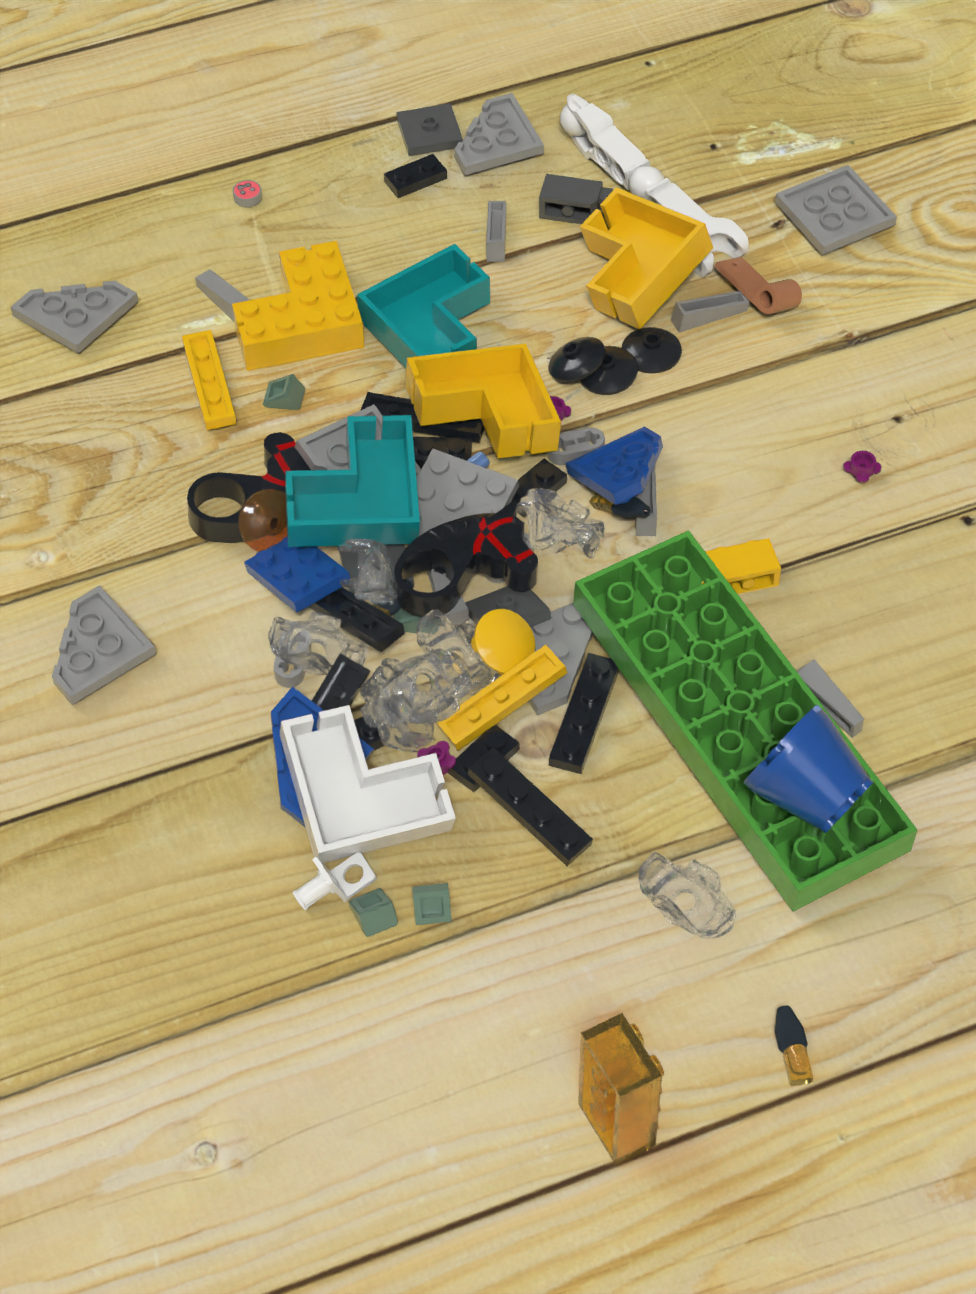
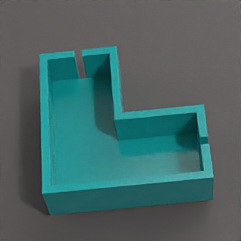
(422, 305)
(366, 501)

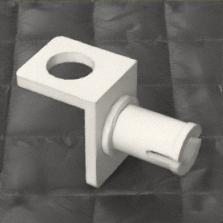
(334, 881)

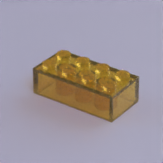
(620, 1087)

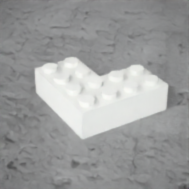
(357, 807)

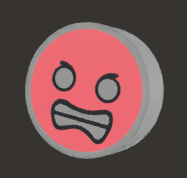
(247, 193)

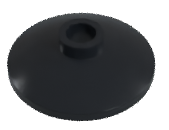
(653, 349)
(577, 359)
(614, 374)

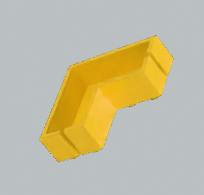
(647, 251)
(307, 321)
(491, 385)

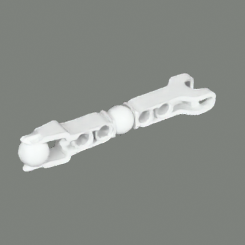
(626, 164)

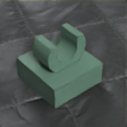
(431, 904)

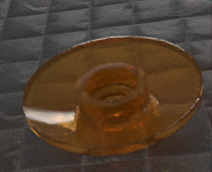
(256, 519)

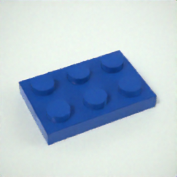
(296, 573)

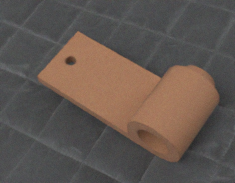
(764, 295)

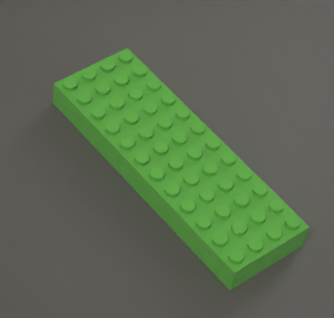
(725, 705)

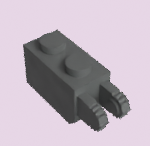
(570, 198)

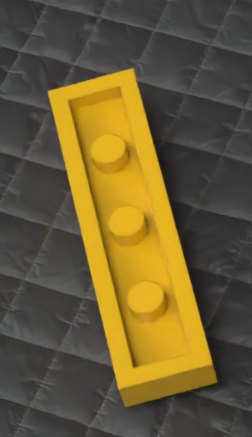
(209, 380)
(502, 697)

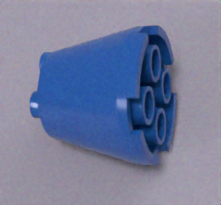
(811, 772)

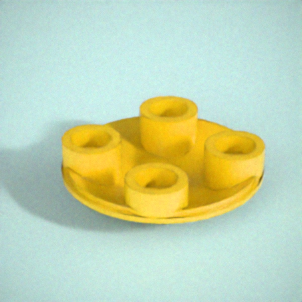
(503, 640)

